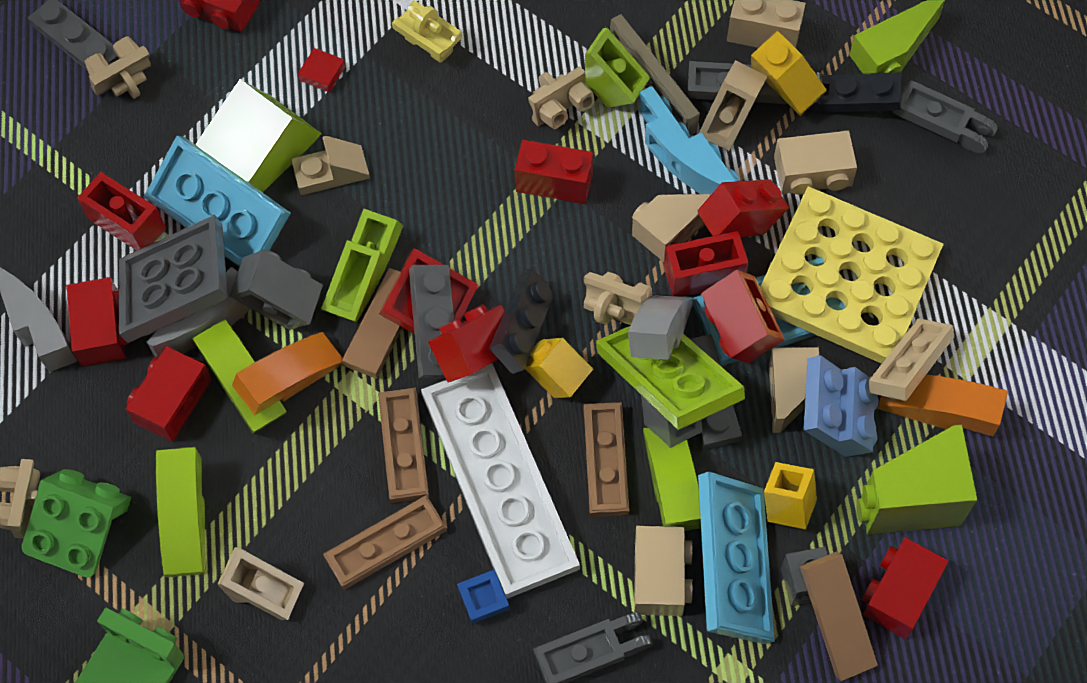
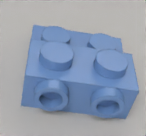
(840, 407)

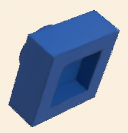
(483, 596)

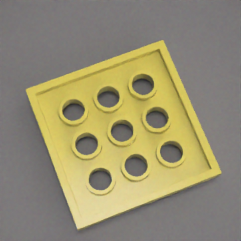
(858, 296)

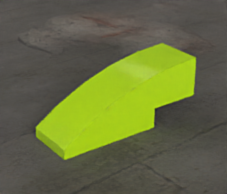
(362, 265)
(226, 358)
(674, 482)
(180, 511)

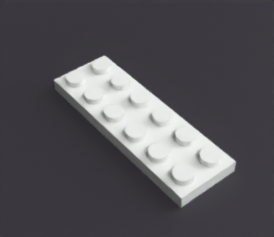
(500, 481)

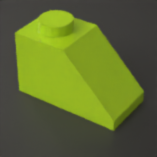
(613, 71)

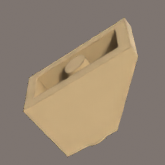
(732, 105)
(667, 221)
(788, 384)

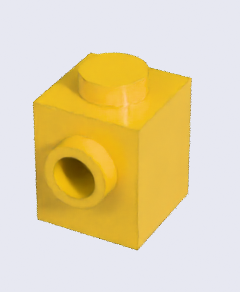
(557, 367)
(790, 495)

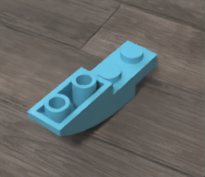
(689, 159)

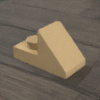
(336, 166)
(259, 584)

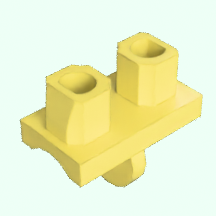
(428, 30)

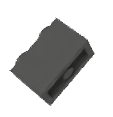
(276, 289)

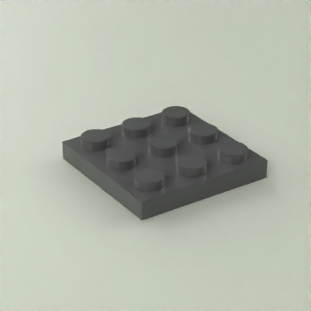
(172, 279)

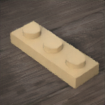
(911, 359)

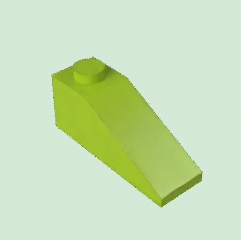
(894, 41)

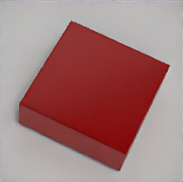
(321, 70)

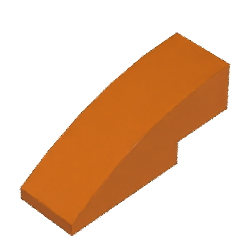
(286, 372)
(951, 402)

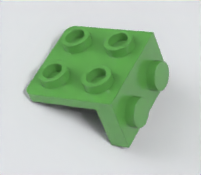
(72, 521)
(131, 652)

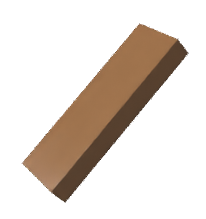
(375, 334)
(403, 445)
(606, 460)
(385, 542)
(838, 615)

